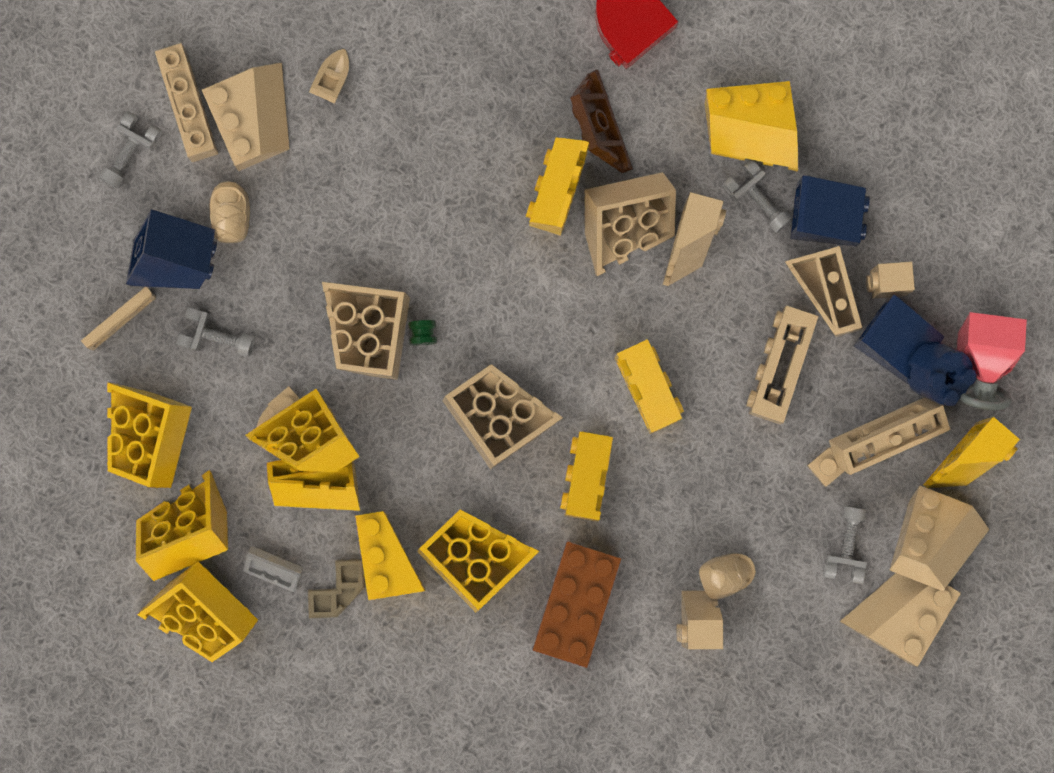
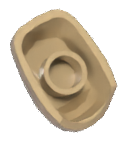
(229, 212)
(726, 575)

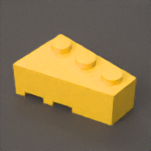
(649, 386)
(587, 476)
(313, 488)
(384, 560)

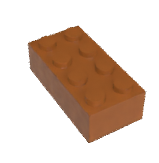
(576, 604)

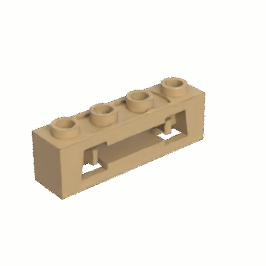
(186, 102)
(767, 407)
(889, 435)

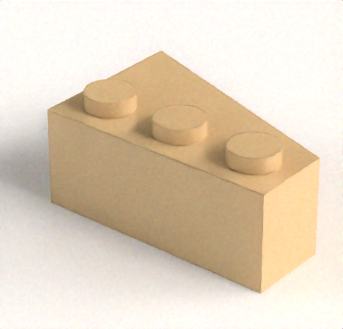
(828, 288)
(700, 622)

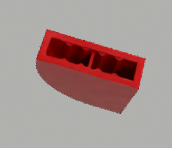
(632, 27)

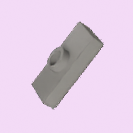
(273, 569)

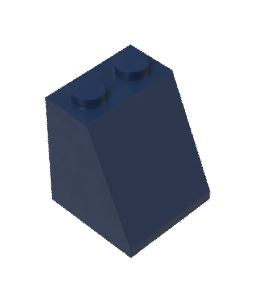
(829, 212)
(171, 253)
(895, 337)

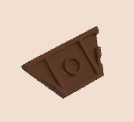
(598, 122)

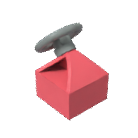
(994, 349)

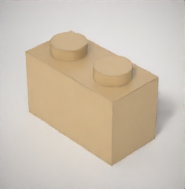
(891, 280)

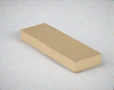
(118, 318)

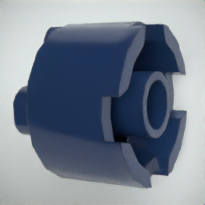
(940, 373)

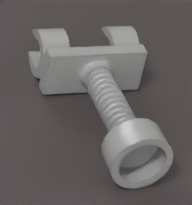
(113, 175)
(778, 218)
(243, 344)
(853, 517)

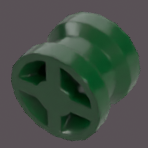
(422, 332)

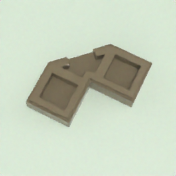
(332, 602)

